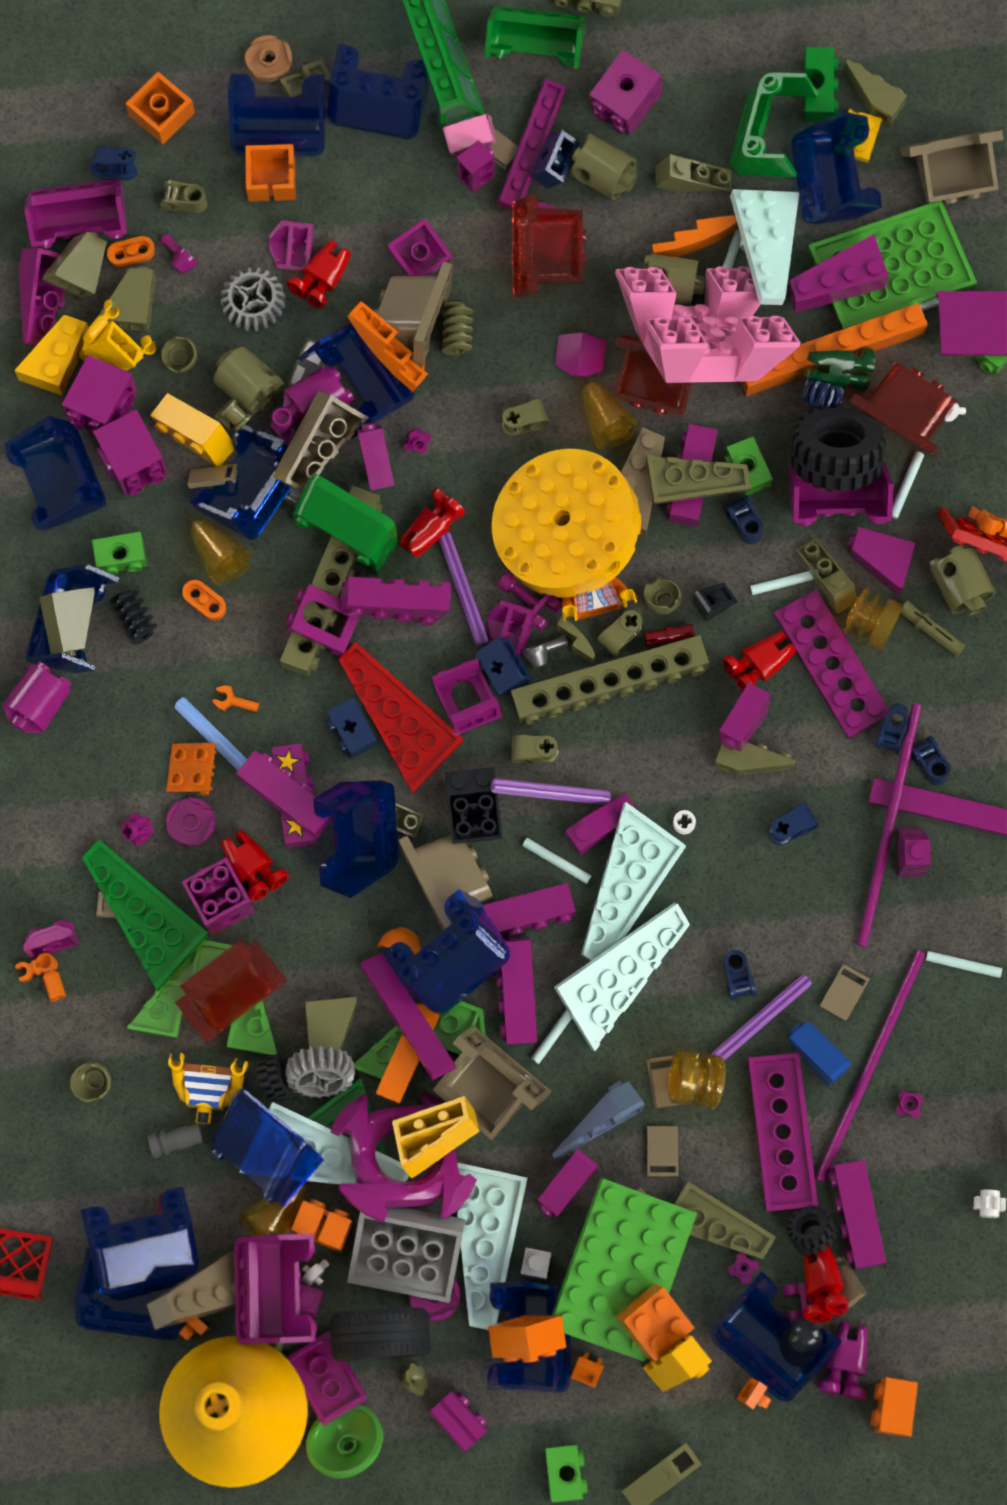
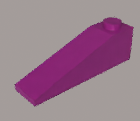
(38, 297)

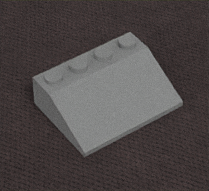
(407, 1253)

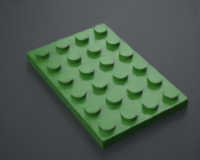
(919, 258)
(619, 1255)

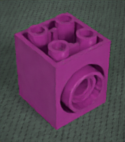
(625, 93)
(98, 395)
(130, 453)
(218, 896)

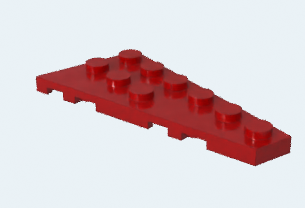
(965, 531)
(408, 728)

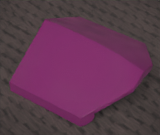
(292, 244)
(580, 354)
(510, 622)

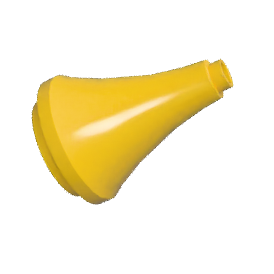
(262, 1420)

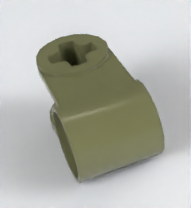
(179, 196)
(232, 416)
(527, 417)
(618, 634)
(531, 749)

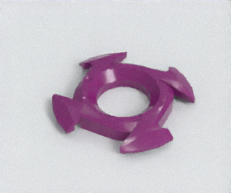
(375, 1189)

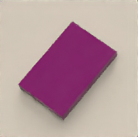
(327, 1383)

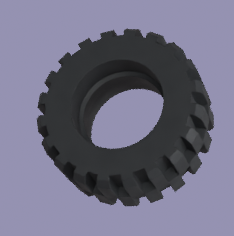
(838, 449)

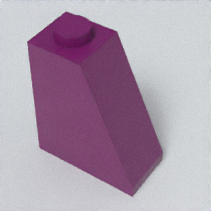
(375, 456)
(882, 556)
(744, 718)
(913, 852)
(566, 1184)

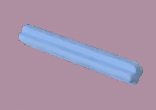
(210, 733)

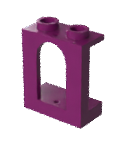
(298, 625)
(473, 716)

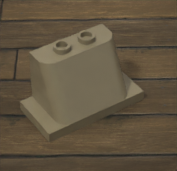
(956, 165)
(412, 308)
(443, 870)
(490, 1082)

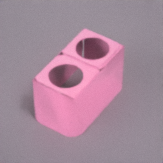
(466, 133)

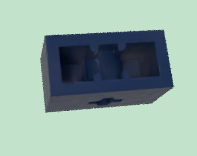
(555, 159)
(513, 670)
(350, 714)

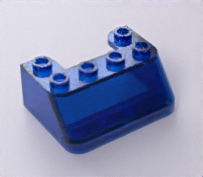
(376, 100)
(277, 118)
(828, 170)
(362, 834)
(453, 960)
(141, 1249)
(752, 1337)
(546, 1373)

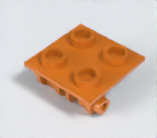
(191, 768)

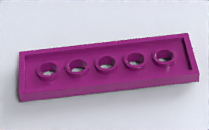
(839, 649)
(797, 1143)

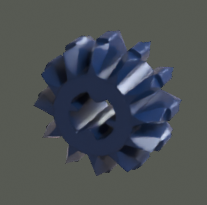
(822, 394)

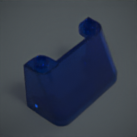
(57, 472)
(256, 494)
(264, 1148)
(122, 1311)

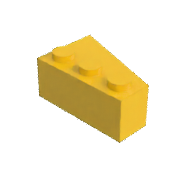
(54, 357)
(193, 429)
(433, 1133)
(678, 1364)

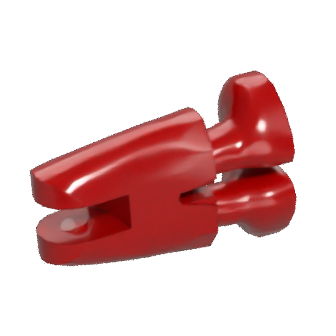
(321, 268)
(431, 524)
(763, 656)
(248, 861)
(823, 1287)

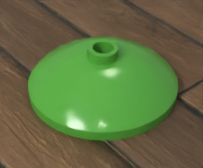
(329, 1444)

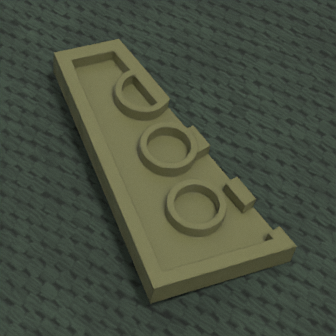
(723, 1225)

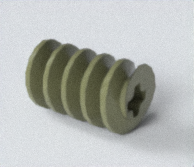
(456, 328)

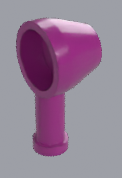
(182, 259)

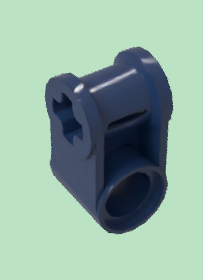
(111, 163)
(743, 516)
(892, 732)
(928, 756)
(796, 823)
(738, 977)

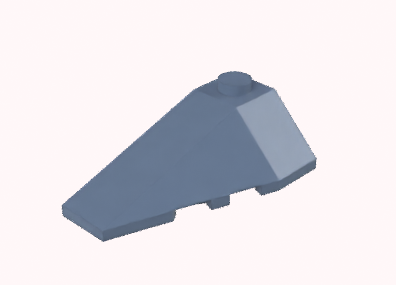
(613, 1109)

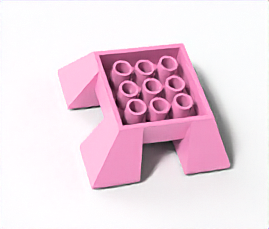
(706, 340)

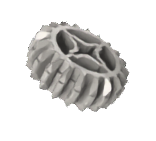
(267, 309)
(319, 1071)

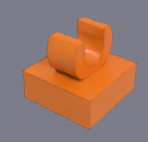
(192, 1327)
(587, 1371)
(753, 1394)

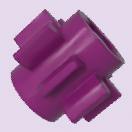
(137, 829)

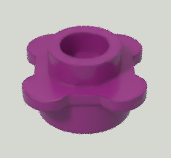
(415, 436)
(915, 1099)
(751, 1267)

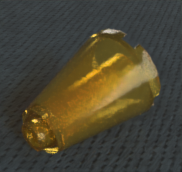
(607, 418)
(220, 553)
(273, 1218)

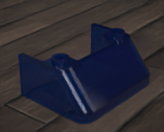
(372, 379)
(59, 581)

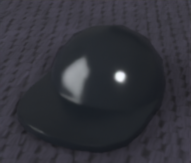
(801, 1342)

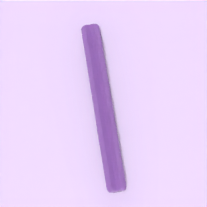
(463, 589)
(550, 791)
(763, 1017)

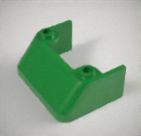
(535, 33)
(749, 147)
(347, 520)

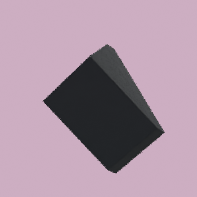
(713, 600)

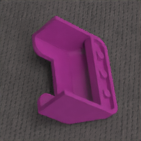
(74, 211)
(873, 500)
(269, 1289)

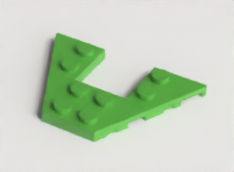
(164, 1018)
(447, 1030)

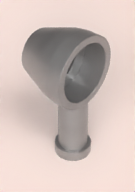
(537, 654)

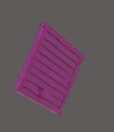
(973, 323)

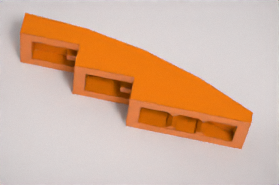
(705, 233)
(382, 342)
(403, 1064)

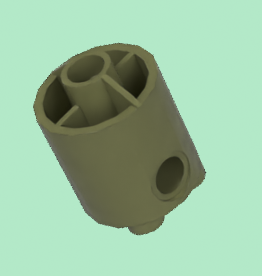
(603, 168)
(680, 274)
(247, 380)
(963, 580)

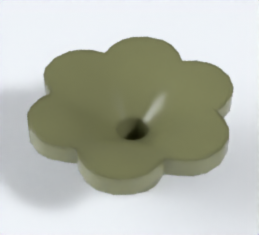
(415, 1379)

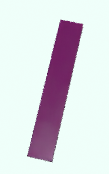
(532, 141)
(942, 807)
(407, 1016)

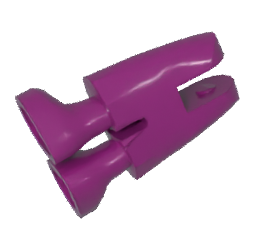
(848, 1357)

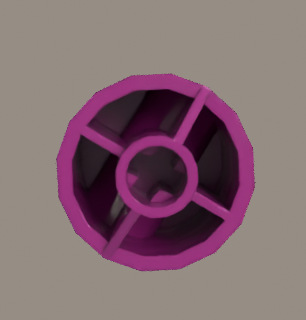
(302, 393)
(36, 699)

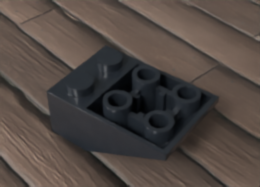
(473, 806)

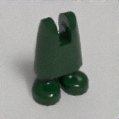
(834, 367)

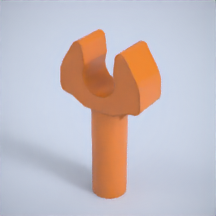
(232, 700)

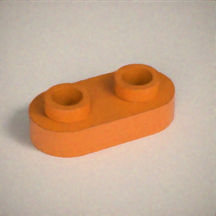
(130, 250)
(205, 600)

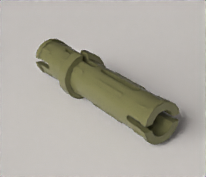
(931, 628)

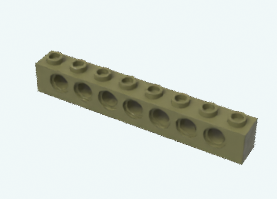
(691, 649)
(305, 662)

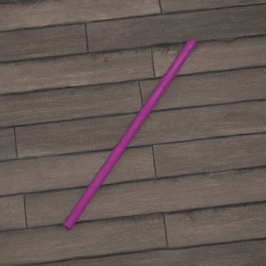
(889, 825)
(870, 1066)

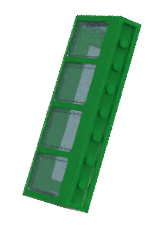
(443, 61)

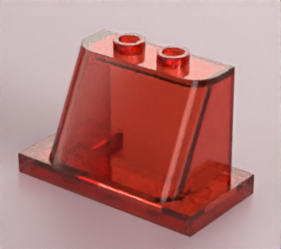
(546, 246)
(642, 382)
(909, 406)
(228, 988)

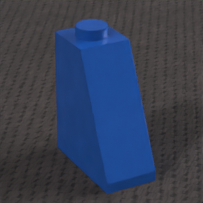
(818, 1053)

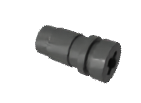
(176, 1139)

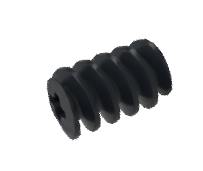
(133, 616)

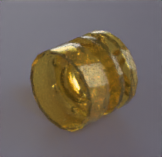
(873, 618)
(696, 1079)

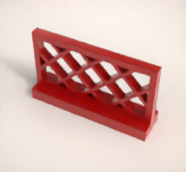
(22, 1287)

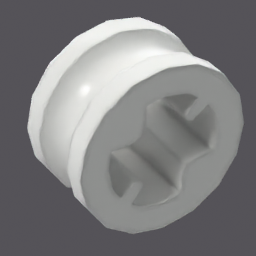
(690, 827)

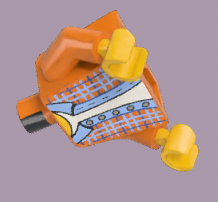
(597, 602)

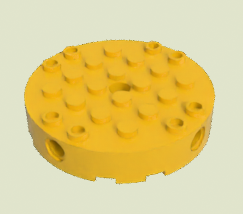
(560, 489)

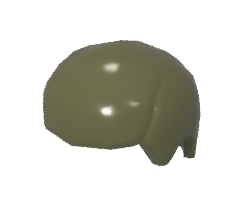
(179, 350)
(670, 596)
(85, 1075)

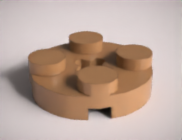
(275, 48)

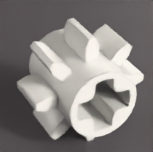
(989, 1203)

